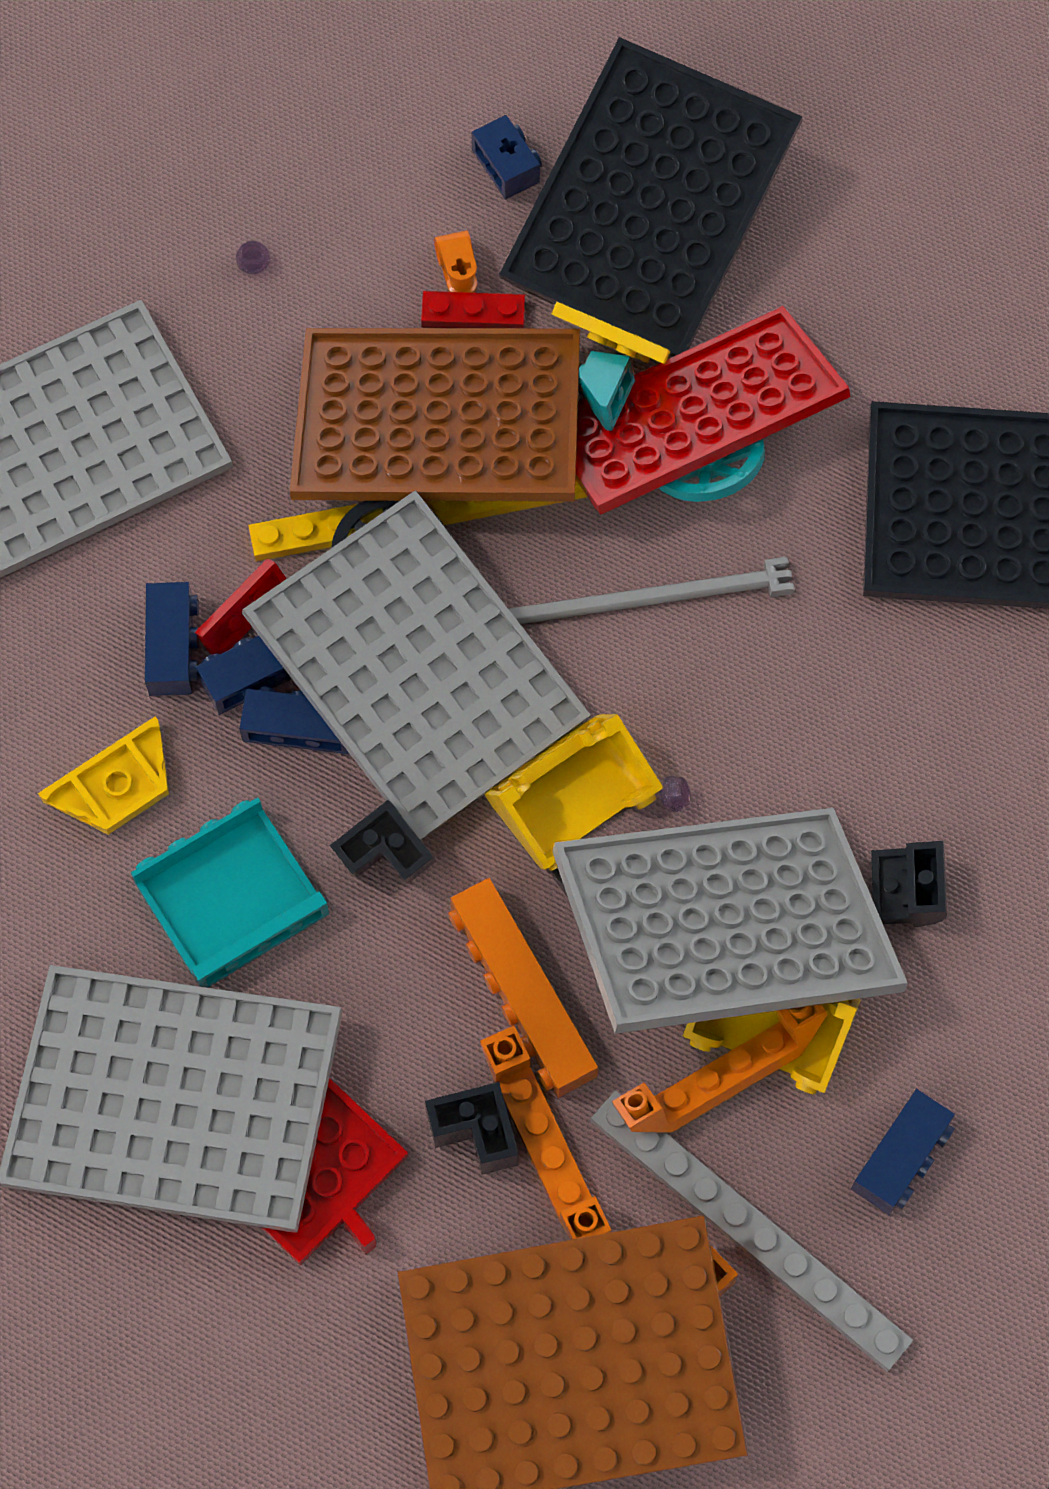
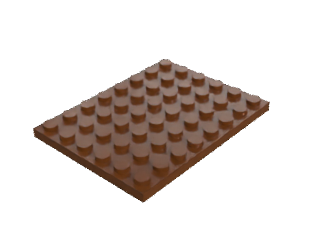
(437, 414)
(573, 1361)

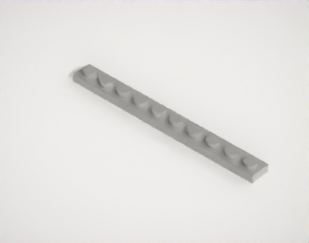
(758, 1237)

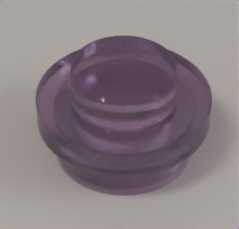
(252, 257)
(675, 793)

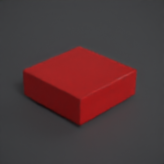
(359, 1231)

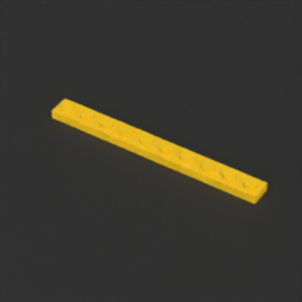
(316, 529)

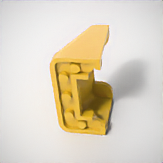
(574, 787)
(812, 1068)

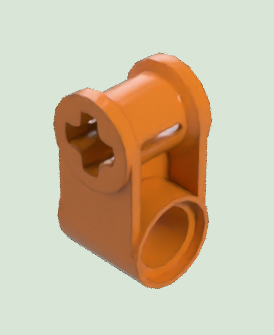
(457, 261)

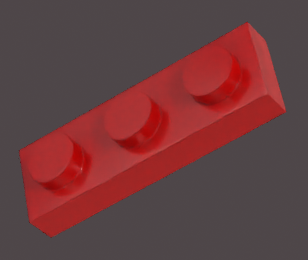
(472, 310)
(228, 623)

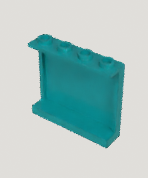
(229, 893)

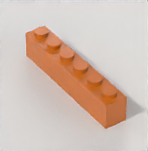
(523, 988)

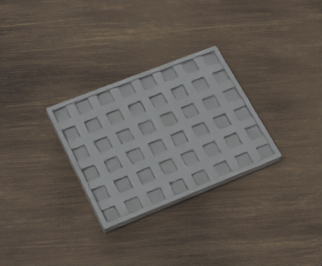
(95, 435)
(416, 665)
(172, 1098)

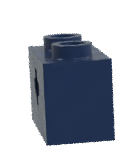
(506, 156)

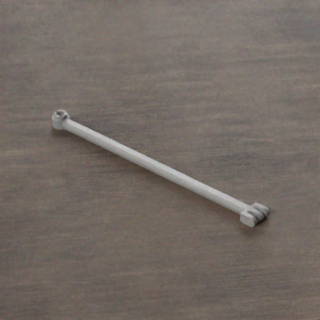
(766, 578)

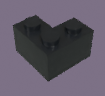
(383, 835)
(477, 1116)

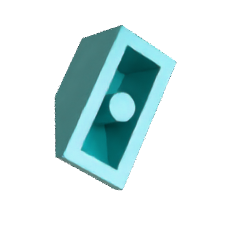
(606, 385)

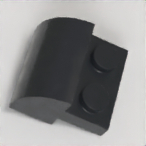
(910, 883)

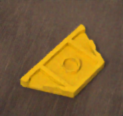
(612, 336)
(115, 781)

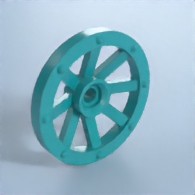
(734, 479)

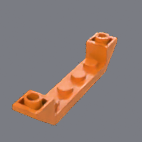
(723, 1076)
(542, 1137)

